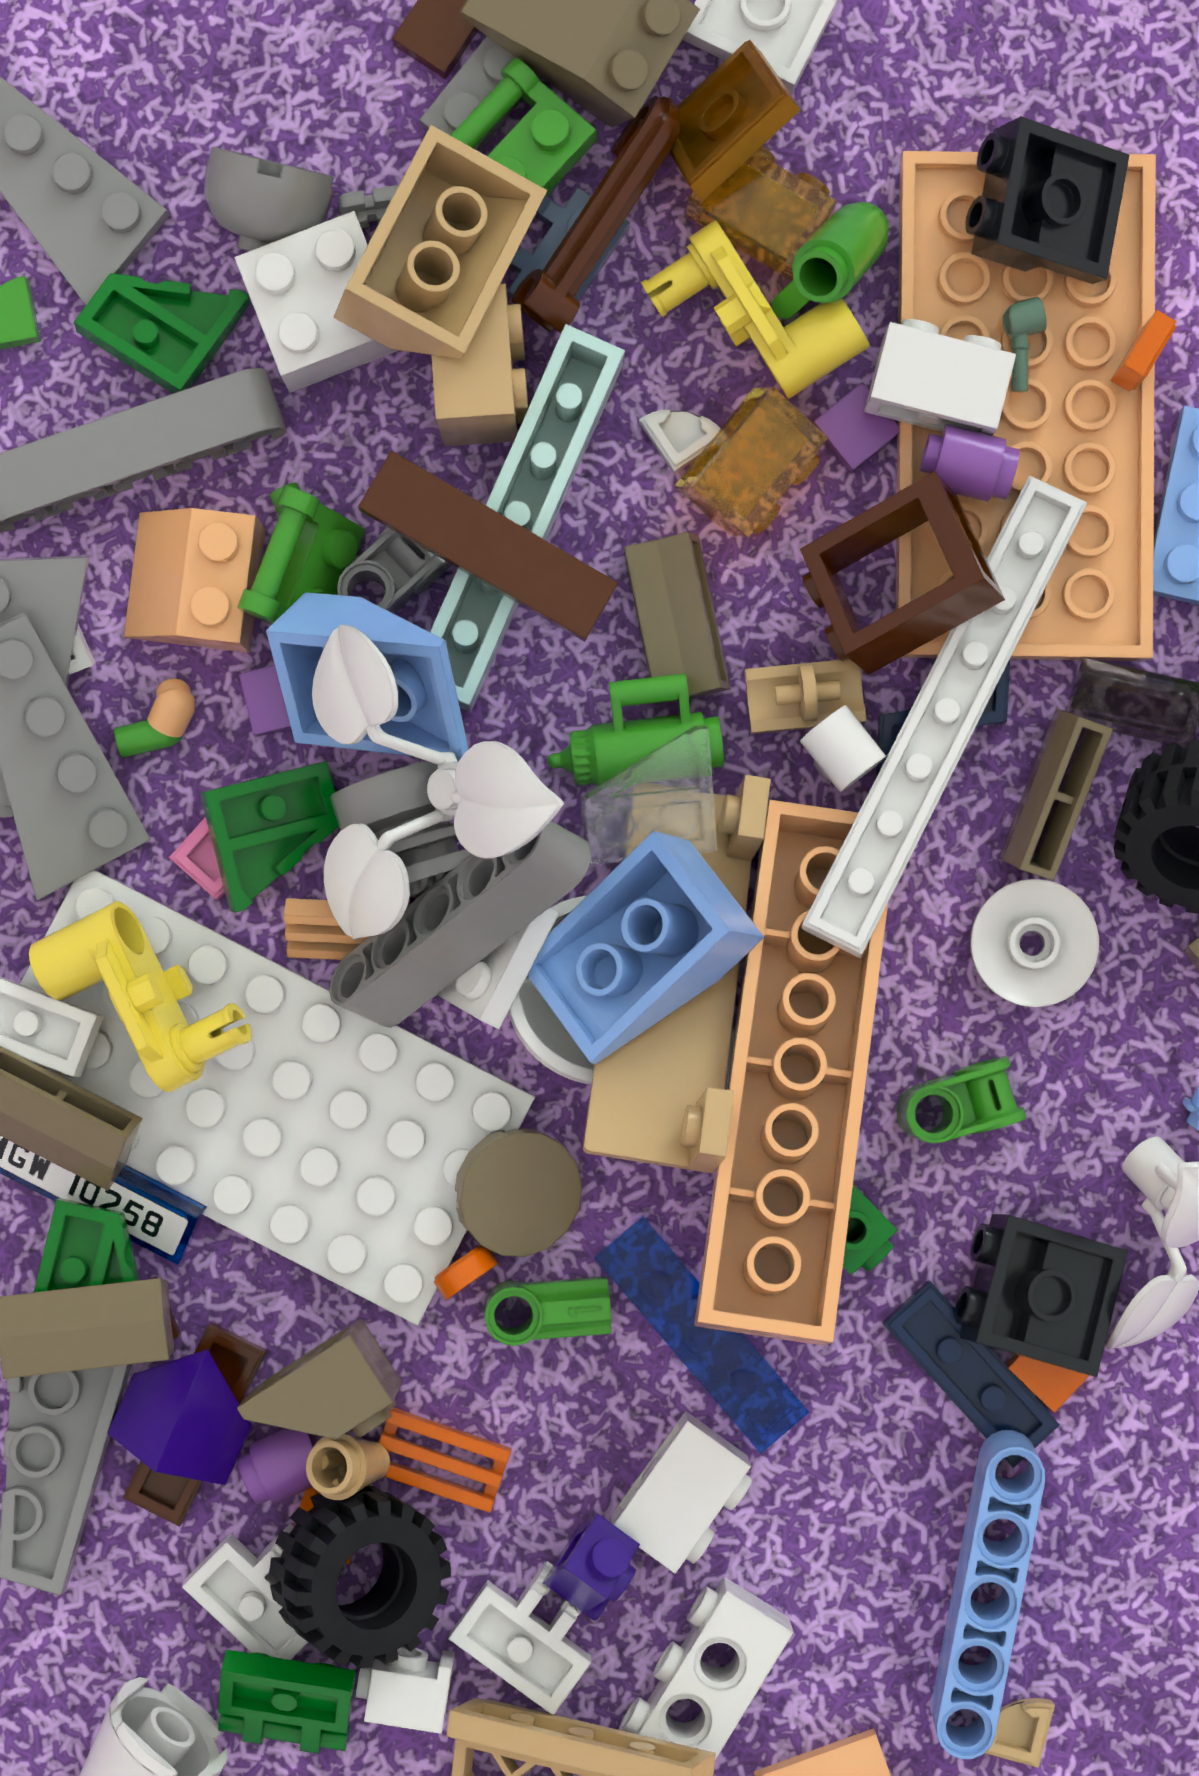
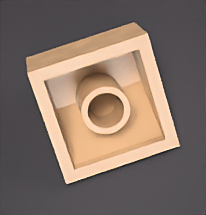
(192, 576)

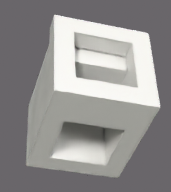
(407, 1691)

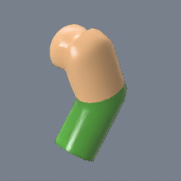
(164, 724)

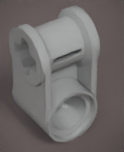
(395, 568)

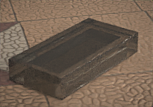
(1136, 702)

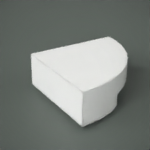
(678, 435)

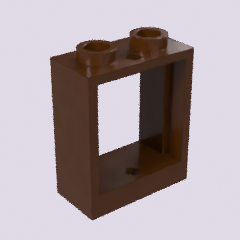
(926, 617)

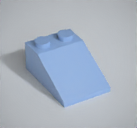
(419, 660)
(641, 945)

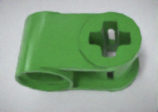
(972, 1101)

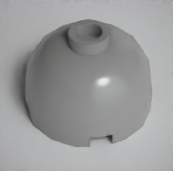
(263, 197)

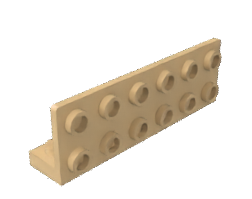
(666, 1088)

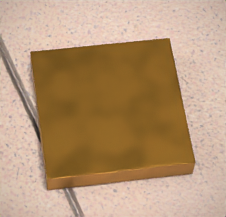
(730, 119)

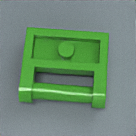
(545, 139)
(303, 555)

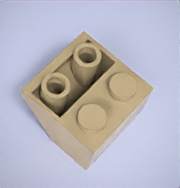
(482, 393)

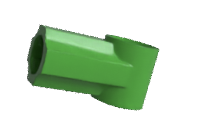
(556, 1310)

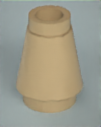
(345, 1465)

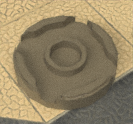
(518, 1192)

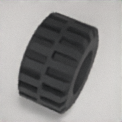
(1158, 827)
(398, 1602)

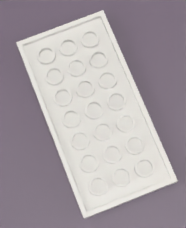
(314, 1132)

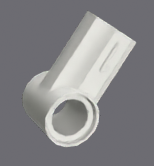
(842, 749)

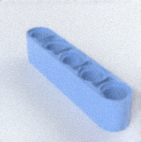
(991, 1623)

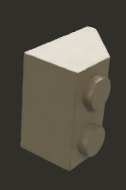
(330, 1388)

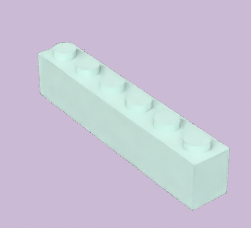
(530, 494)

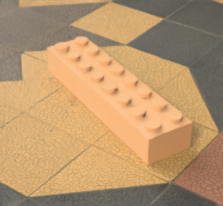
(796, 1099)

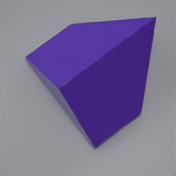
(182, 1420)

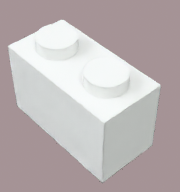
(939, 378)
(683, 1493)

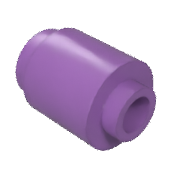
(971, 462)
(277, 1465)

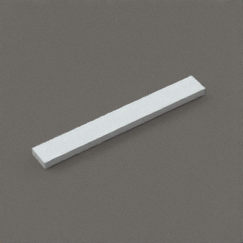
(941, 722)

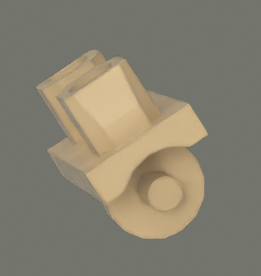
(802, 694)

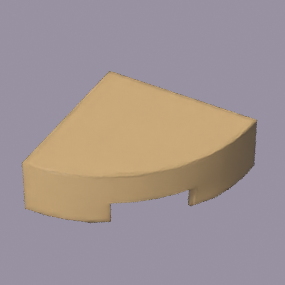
(1023, 1731)

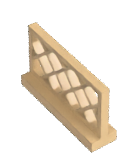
(563, 1745)

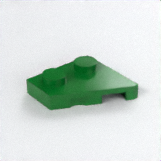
(160, 326)
(267, 827)
(85, 1248)

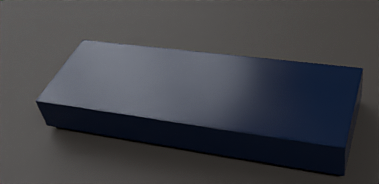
(966, 1370)

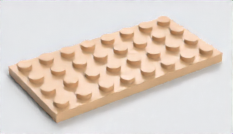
(1069, 424)

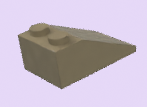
(590, 50)

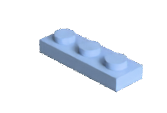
(1178, 516)

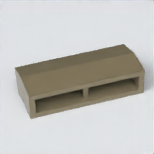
(677, 612)
(1044, 788)
(63, 1121)
(85, 1328)

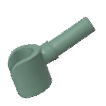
(1020, 321)

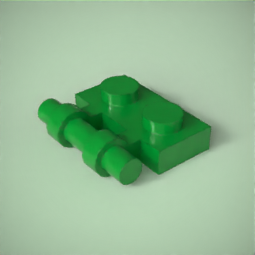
(285, 1701)

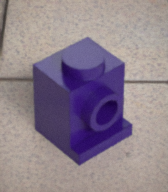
(593, 1566)

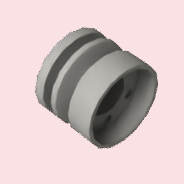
(392, 801)

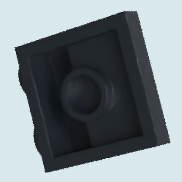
(1047, 200)
(1041, 1293)

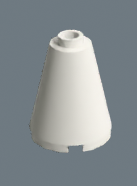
(155, 1735)

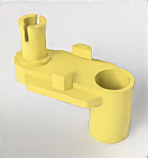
(793, 353)
(116, 949)

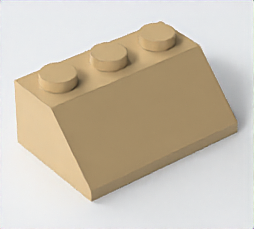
(439, 250)

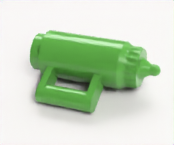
(834, 258)
(614, 746)

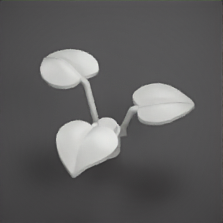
(488, 792)
(1171, 1186)

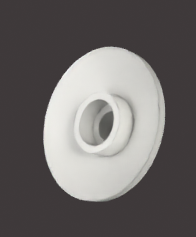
(1067, 938)

